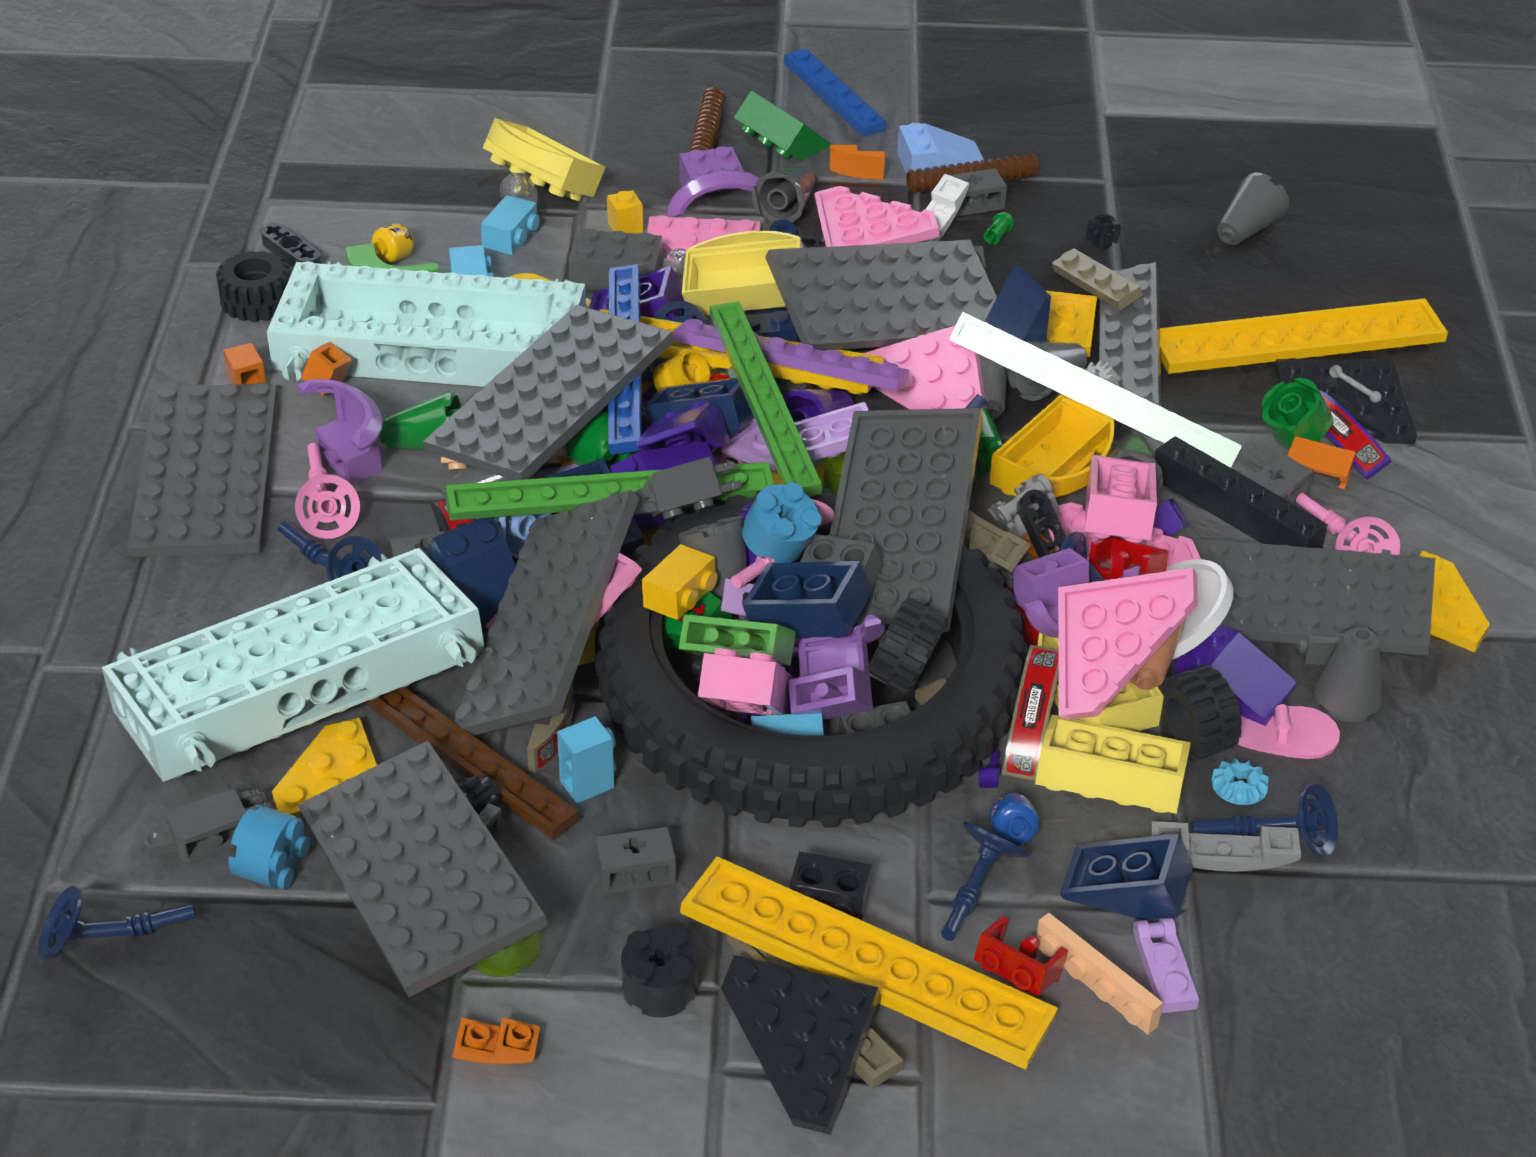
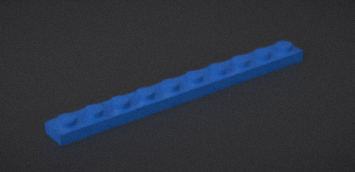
(626, 407)

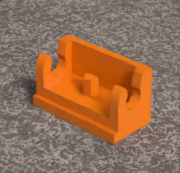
(1323, 458)

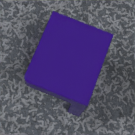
(1169, 518)

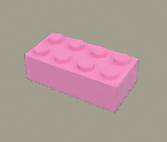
(1121, 498)
(744, 684)

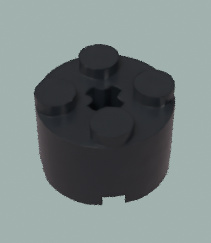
(660, 971)

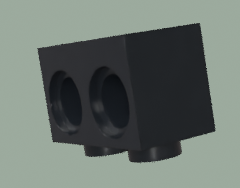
(833, 882)

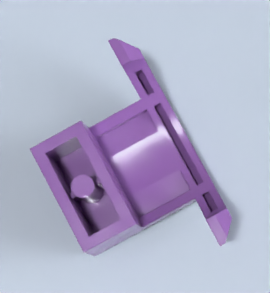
(707, 173)
(353, 439)
(1038, 584)
(834, 672)

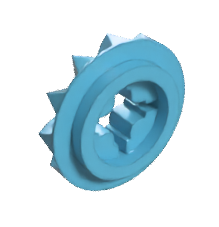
(1240, 792)

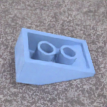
(929, 146)

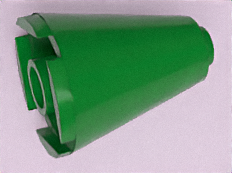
(413, 425)

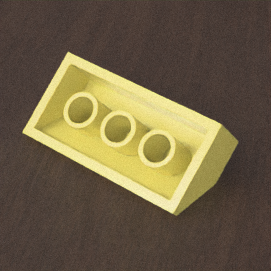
(1113, 764)

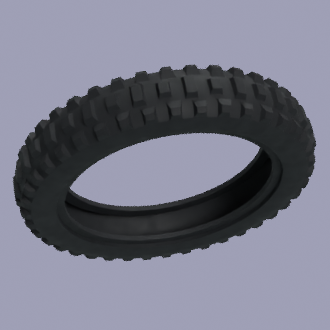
(812, 775)

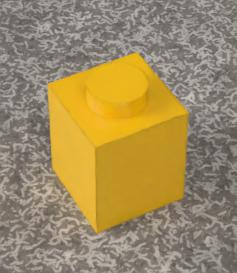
(625, 212)

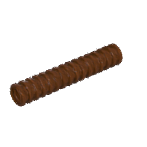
(708, 119)
(1007, 168)

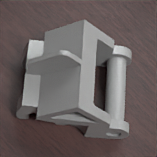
(1006, 514)

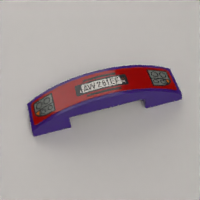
(1350, 435)

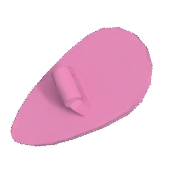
(1292, 733)

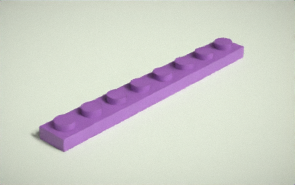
(803, 357)

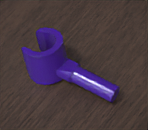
(989, 775)

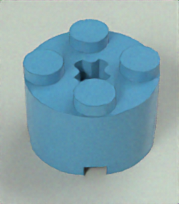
(781, 523)
(268, 847)

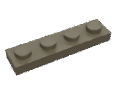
(1097, 279)

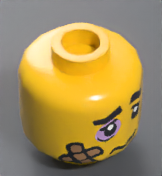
(393, 243)

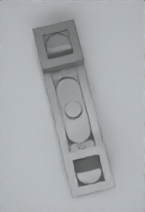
(1236, 852)

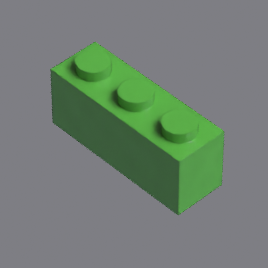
(705, 634)

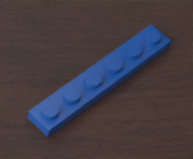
(834, 92)

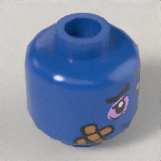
(1014, 818)

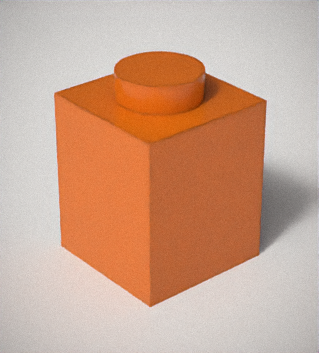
(327, 363)
(244, 365)

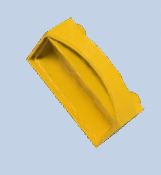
(1055, 445)

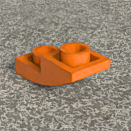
(855, 163)
(504, 1044)

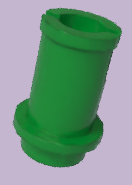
(1001, 224)

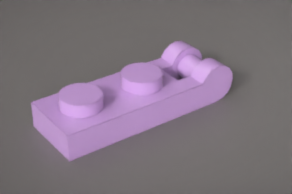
(1165, 965)

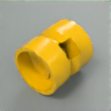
(682, 369)

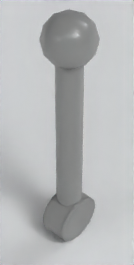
(1336, 372)

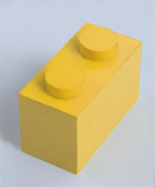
(679, 582)

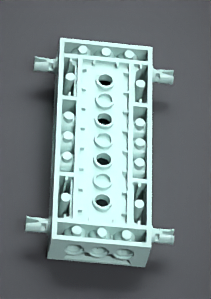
(414, 321)
(292, 662)

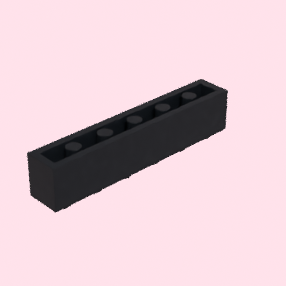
(1236, 498)

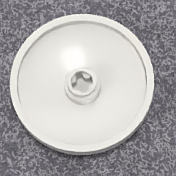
(1214, 602)

